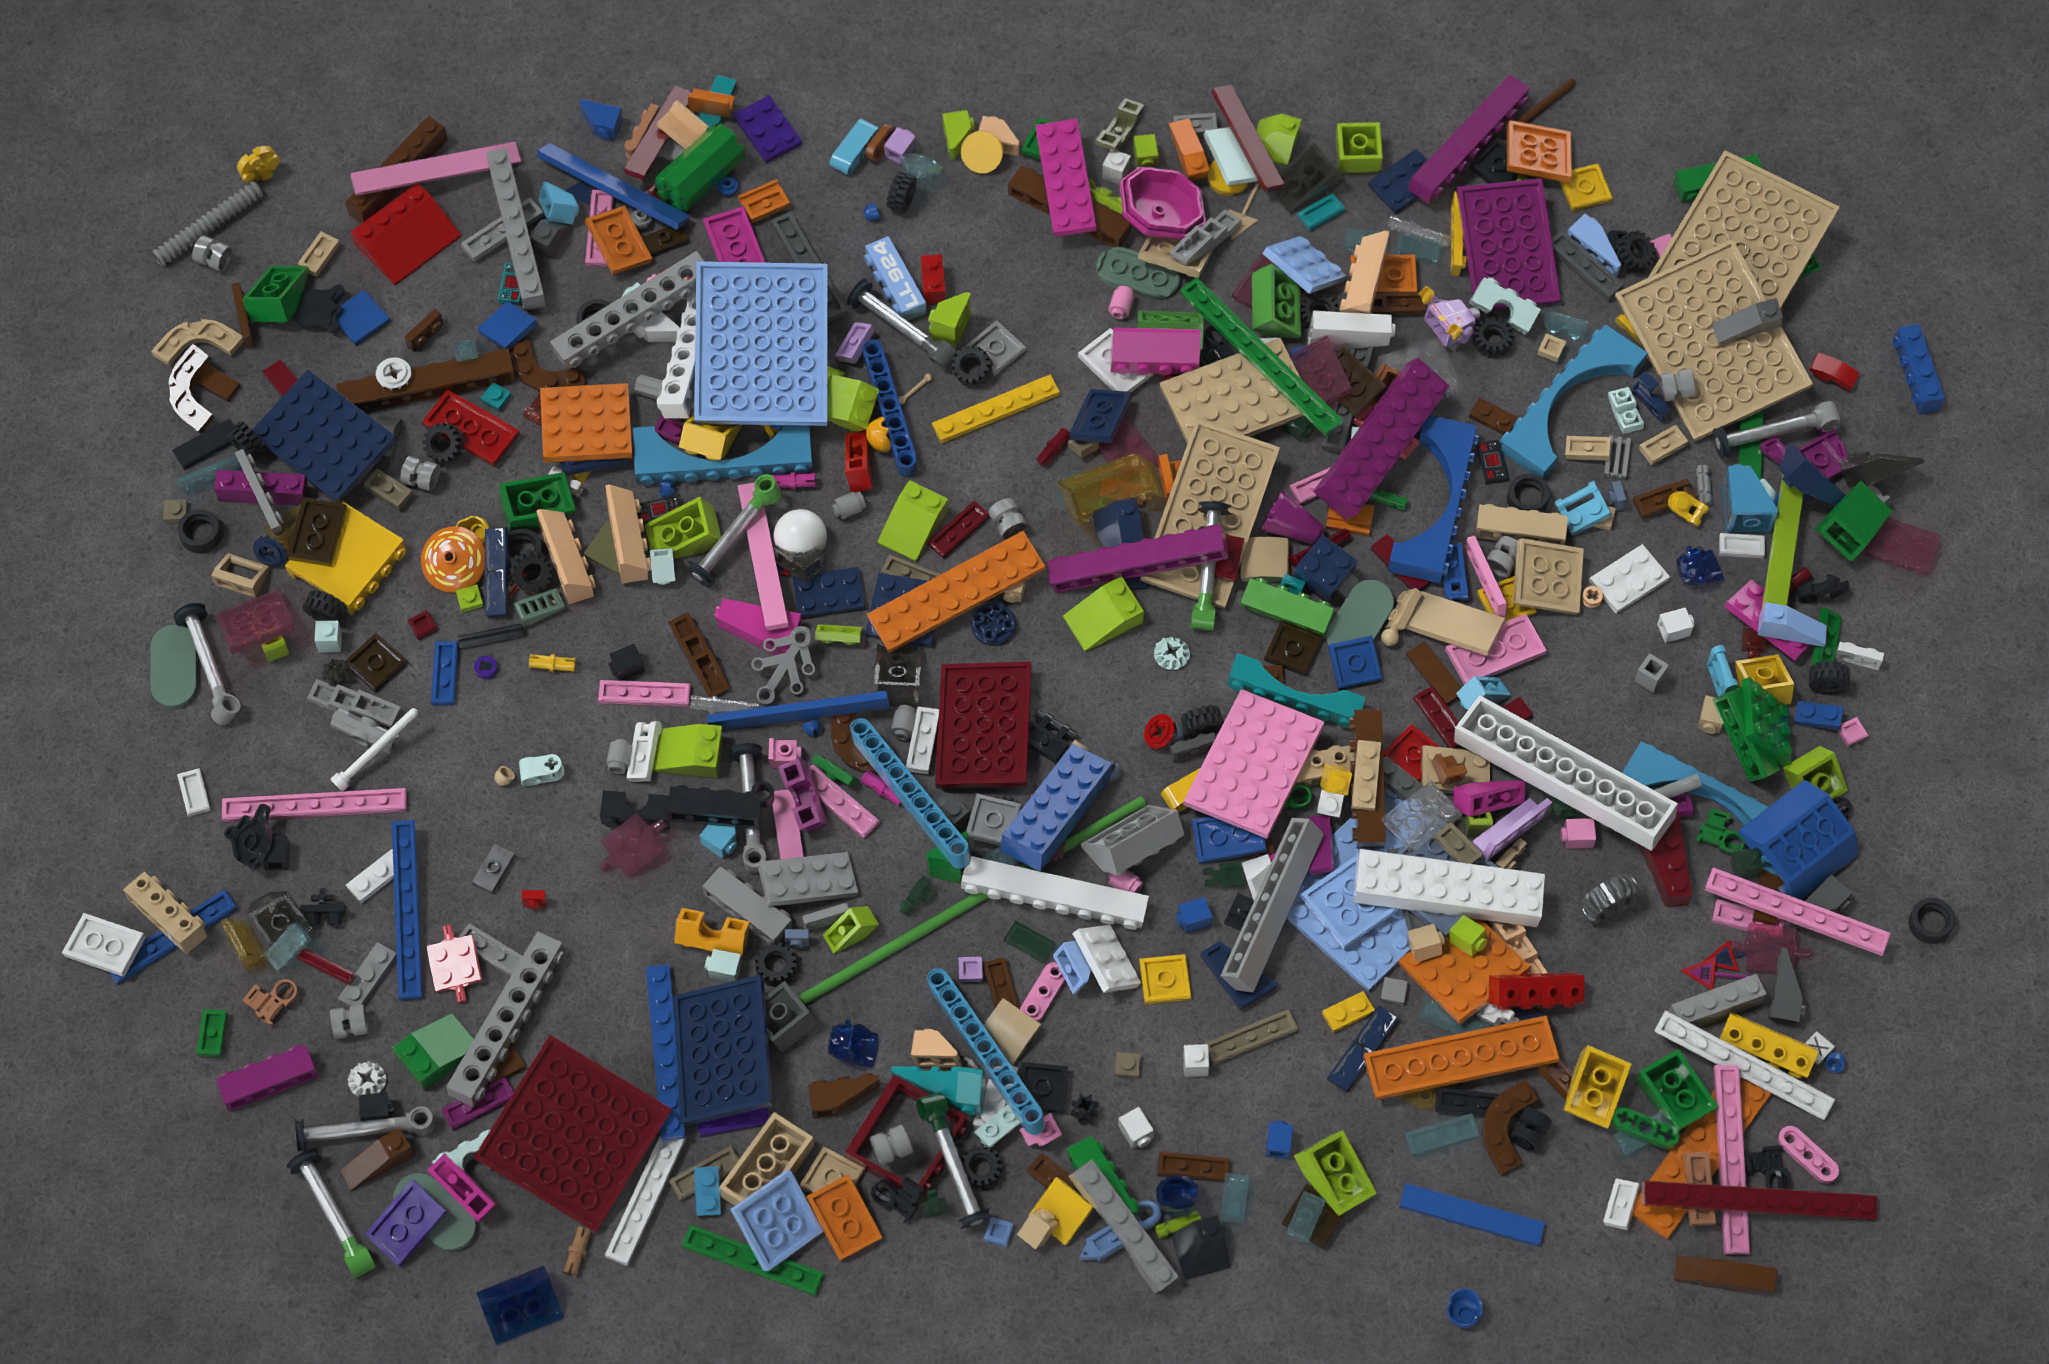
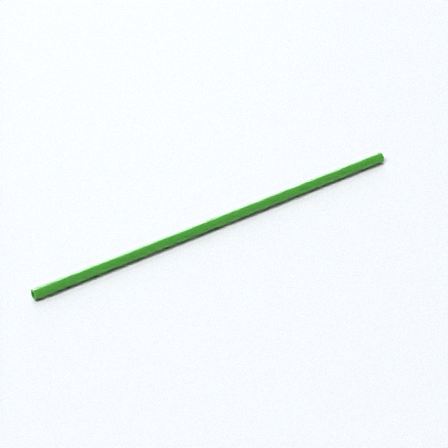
(955, 910)

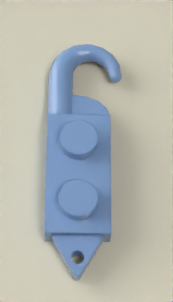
(1106, 1243)

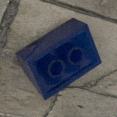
(520, 1305)

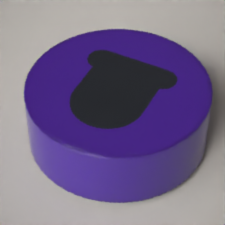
(485, 667)

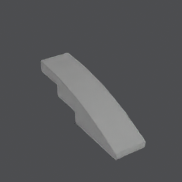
(1205, 238)
(354, 702)

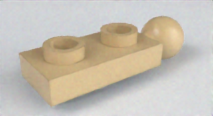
(1400, 615)

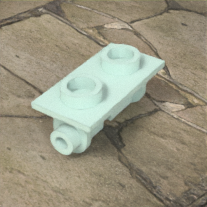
(997, 1127)

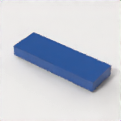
(444, 673)

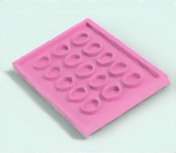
(1254, 763)

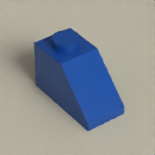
(602, 118)

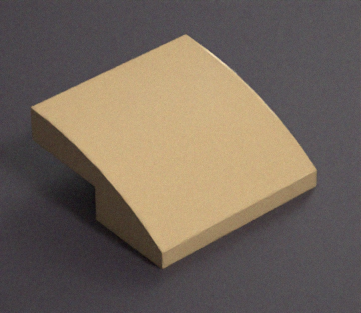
(1265, 559)
(1011, 1030)

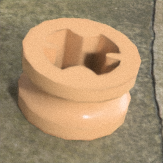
(1591, 603)

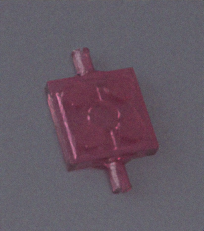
(632, 845)
(1763, 946)

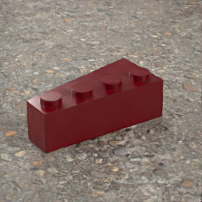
(1669, 866)

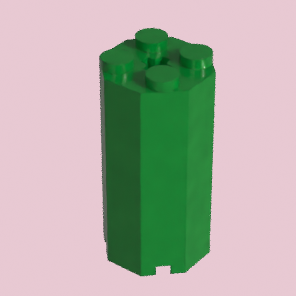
(699, 167)

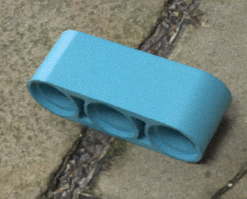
(853, 147)

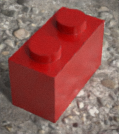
(933, 279)

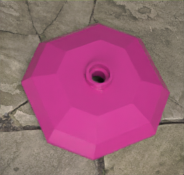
(1161, 202)

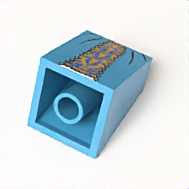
(1746, 502)

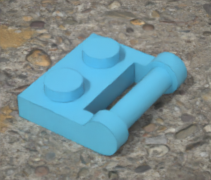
(1587, 513)
(1720, 671)

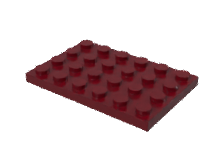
(983, 725)

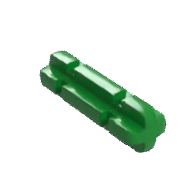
(1389, 499)

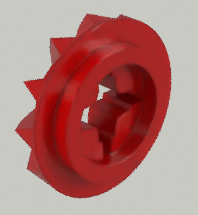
(1152, 731)

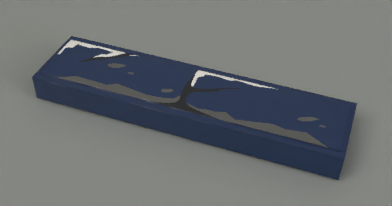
(496, 572)
(1367, 1041)

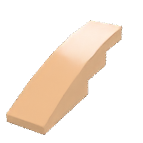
(1516, 938)

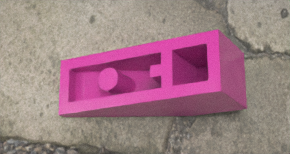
(1485, 797)
(462, 1187)

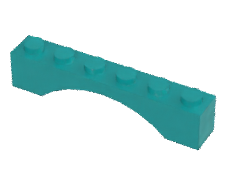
(1252, 677)

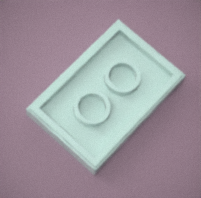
(1229, 156)

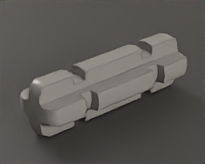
(1703, 484)

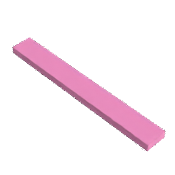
(427, 169)
(764, 564)
(318, 804)
(1797, 911)
(1731, 1154)

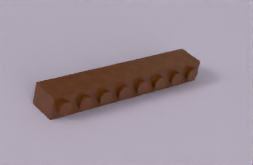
(431, 381)

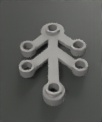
(785, 662)

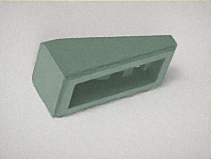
(528, 603)

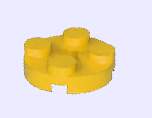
(258, 165)

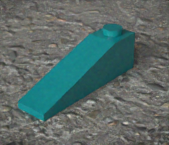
(961, 1086)

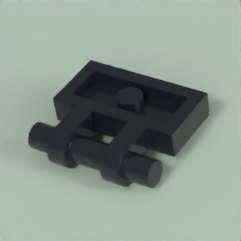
(1046, 742)

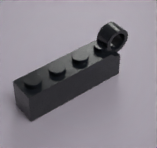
(718, 806)

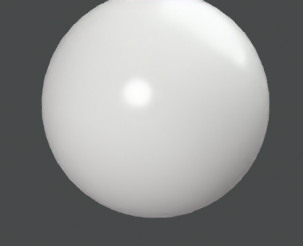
(800, 531)

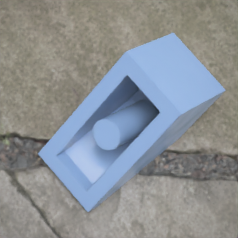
(1072, 965)

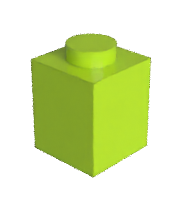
(1145, 151)
(1468, 936)

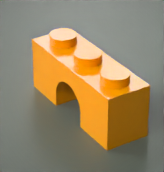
(693, 932)

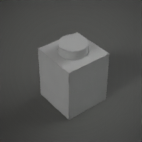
(1651, 673)

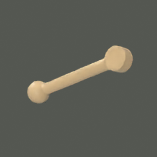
(927, 378)

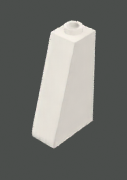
(1351, 329)

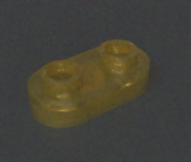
(1415, 1100)

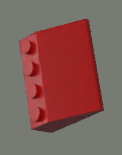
(405, 234)

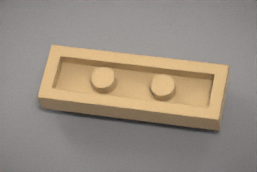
(1366, 775)

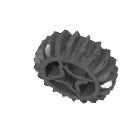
(1610, 898)

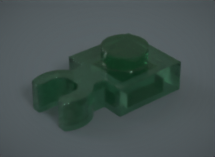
(1229, 875)
(919, 892)

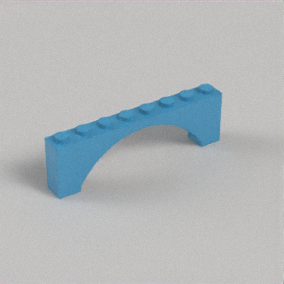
(1604, 355)
(660, 462)
(1659, 769)

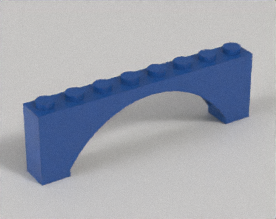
(1426, 553)

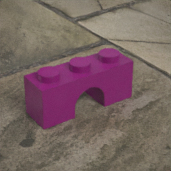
(799, 782)

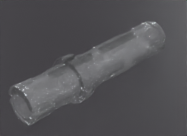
(1411, 228)
(720, 705)

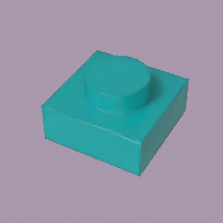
(496, 397)
(1295, 585)

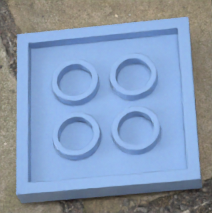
(1304, 264)
(1334, 906)
(776, 1220)

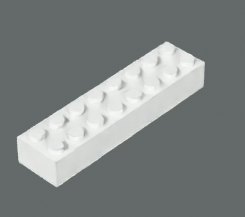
(1448, 888)

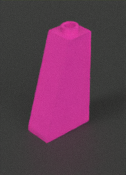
(748, 623)

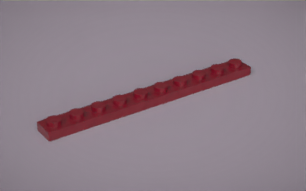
(1759, 1200)

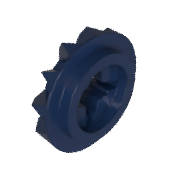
(272, 559)

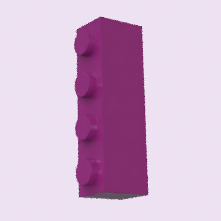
(283, 488)
(266, 1077)

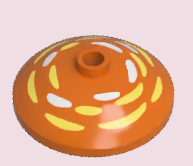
(467, 562)

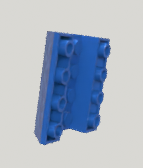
(1802, 838)

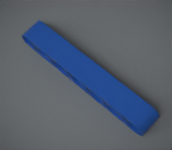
(890, 399)

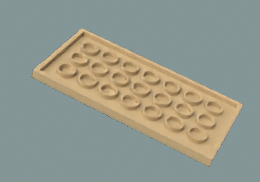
(1219, 469)

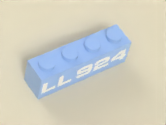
(895, 279)

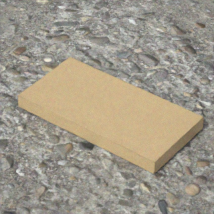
(1455, 623)

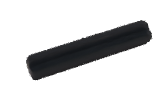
(491, 635)

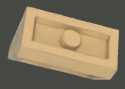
(238, 583)

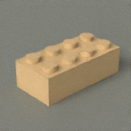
(774, 1150)

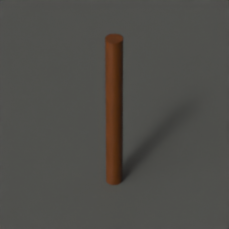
(1547, 101)

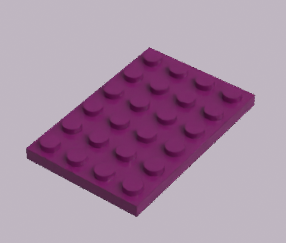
(1509, 239)

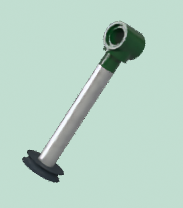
(933, 1111)

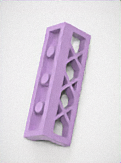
(1511, 827)

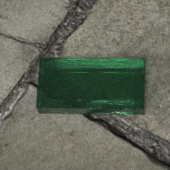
(1029, 941)

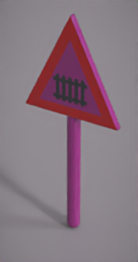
(1705, 973)

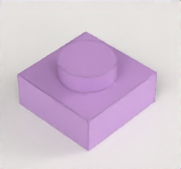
(970, 969)

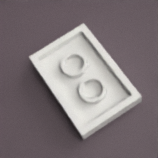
(1097, 358)
(1629, 578)
(104, 944)
(1106, 958)

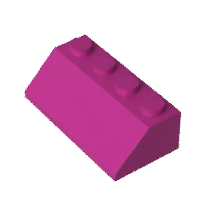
(1154, 350)

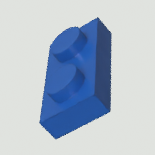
(1819, 715)

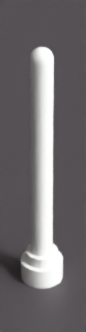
(343, 779)

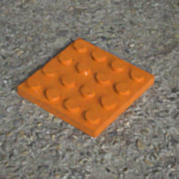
(585, 422)
(1462, 981)

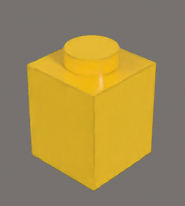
(1336, 779)

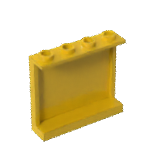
(360, 561)

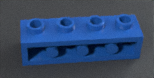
(1918, 368)

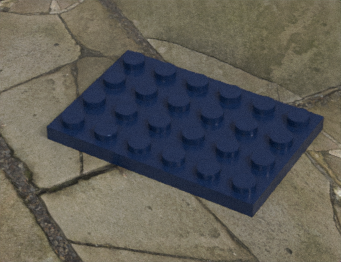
(323, 436)
(722, 1050)

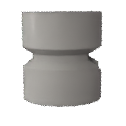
(211, 253)
(1677, 385)
(420, 473)
(1007, 518)
(1503, 557)
(357, 1019)
(891, 1145)

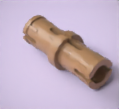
(577, 1251)

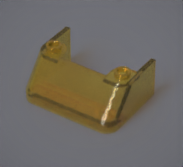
(1108, 483)

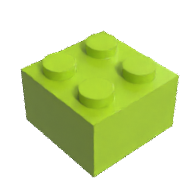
(1358, 147)

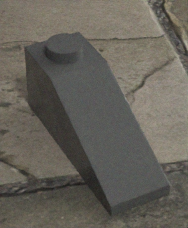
(1749, 321)
(1830, 896)
(1786, 994)

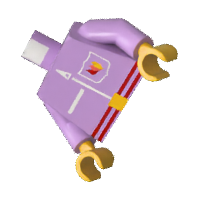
(1449, 319)

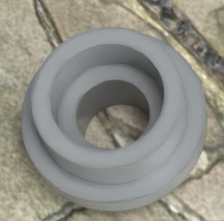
(640, 219)

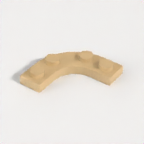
(197, 332)

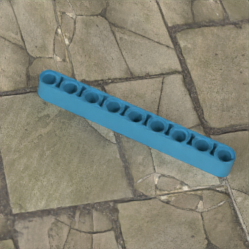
(889, 768)
(989, 1059)

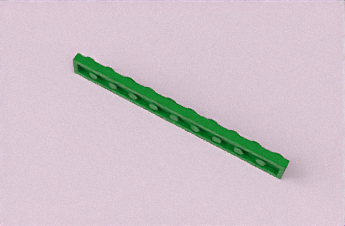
(1261, 357)

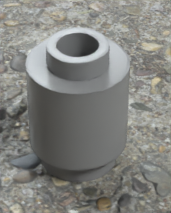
(848, 505)
(903, 722)
(618, 756)

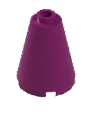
(1292, 520)

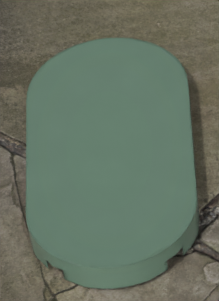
(1137, 274)
(1361, 612)
(173, 667)
(456, 1227)

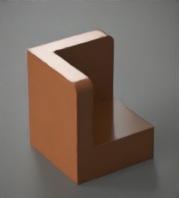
(1448, 770)

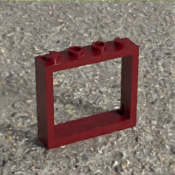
(875, 1116)

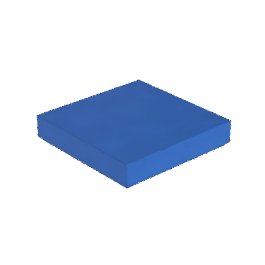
(361, 318)
(507, 326)
(1354, 662)

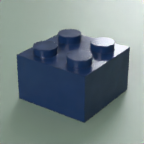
(1325, 568)

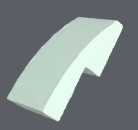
(1625, 410)

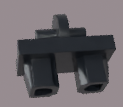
(334, 911)

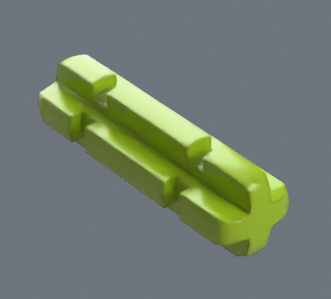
(1172, 1226)

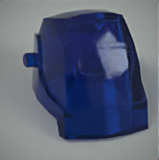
(1698, 566)
(853, 1044)
(1177, 1195)

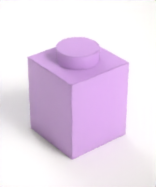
(899, 143)

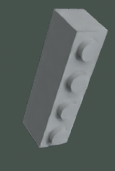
(746, 905)
(1720, 1001)

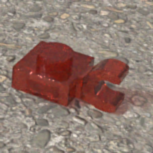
(1752, 643)

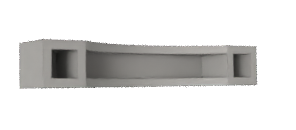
(1109, 1205)

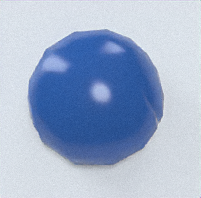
(1464, 1308)

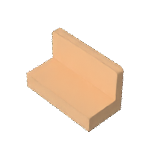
(682, 125)

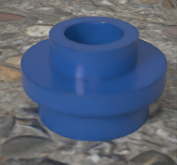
(727, 190)

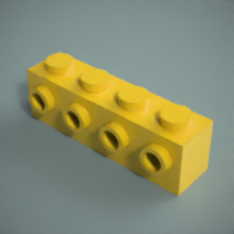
(1770, 1045)

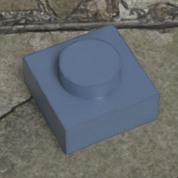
(1616, 496)
(797, 938)

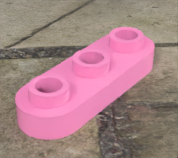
(1039, 1001)
(1802, 1145)

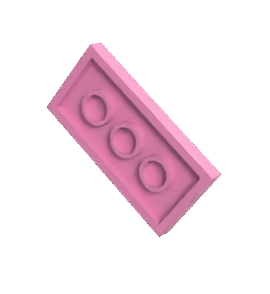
(1514, 646)

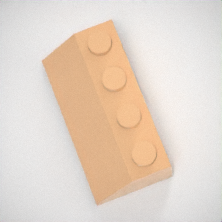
(1365, 274)
(627, 535)
(565, 555)

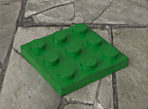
(1766, 721)

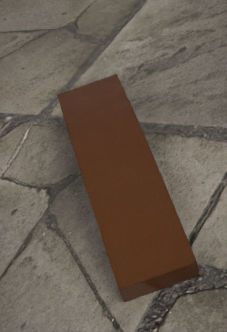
(698, 655)
(1726, 1273)

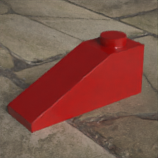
(858, 462)

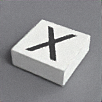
(1824, 1046)

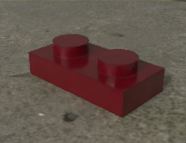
(1228, 568)

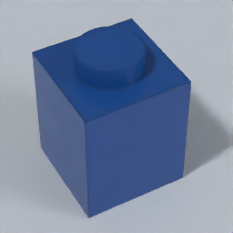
(1193, 915)
(1279, 1140)

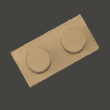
(319, 253)
(1663, 444)
(1588, 448)

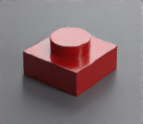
(534, 899)

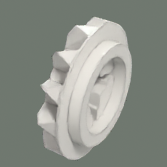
(398, 365)
(377, 1076)

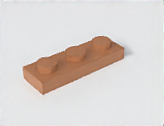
(1698, 1172)

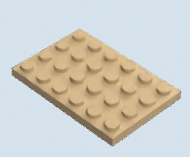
(1230, 396)

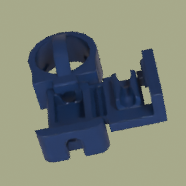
(1643, 389)

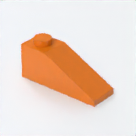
(1189, 150)

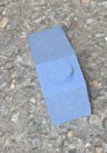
(1592, 238)
(1790, 625)

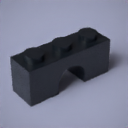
(616, 812)

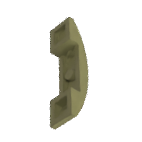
(1121, 125)

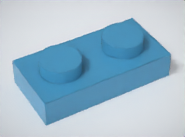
(707, 1191)

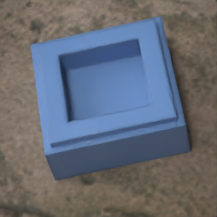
(998, 1232)

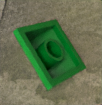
(940, 867)

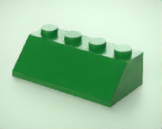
(1754, 760)

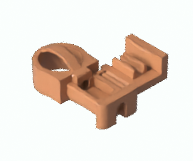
(270, 1006)

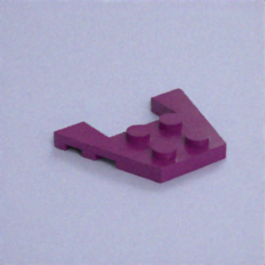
(1823, 452)

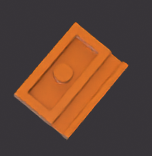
(764, 201)
(1356, 525)

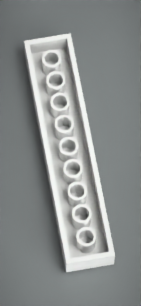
(1565, 772)

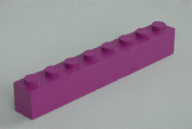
(1469, 138)
(1138, 558)

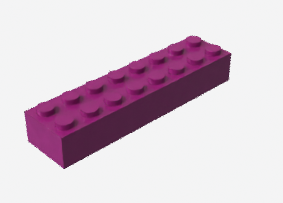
(1381, 439)

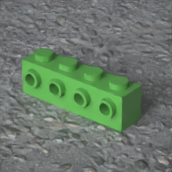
(1288, 607)

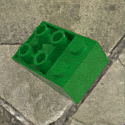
(1854, 521)

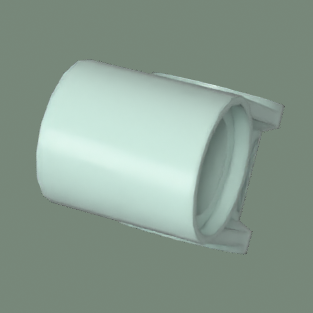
(538, 769)

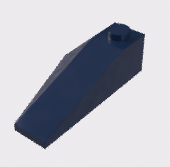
(1806, 477)
(1118, 525)

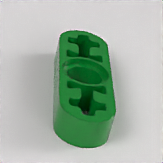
(1658, 1141)

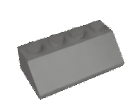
(1134, 839)

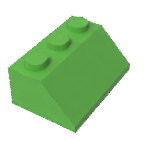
(1275, 303)
(1171, 320)

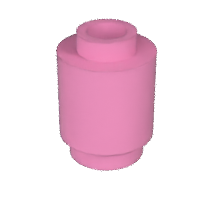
(1121, 302)
(1127, 881)

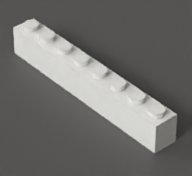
(1054, 892)

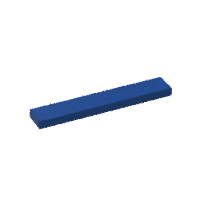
(160, 945)
(1472, 1215)

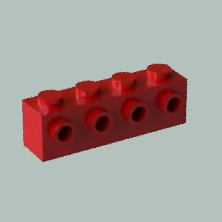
(1536, 989)

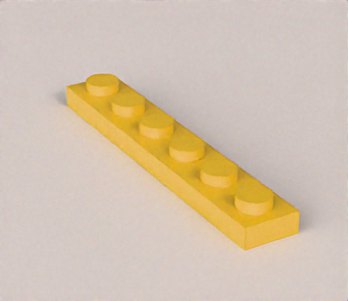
(995, 409)

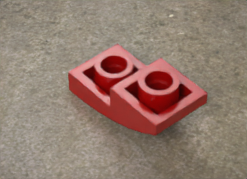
(1831, 368)

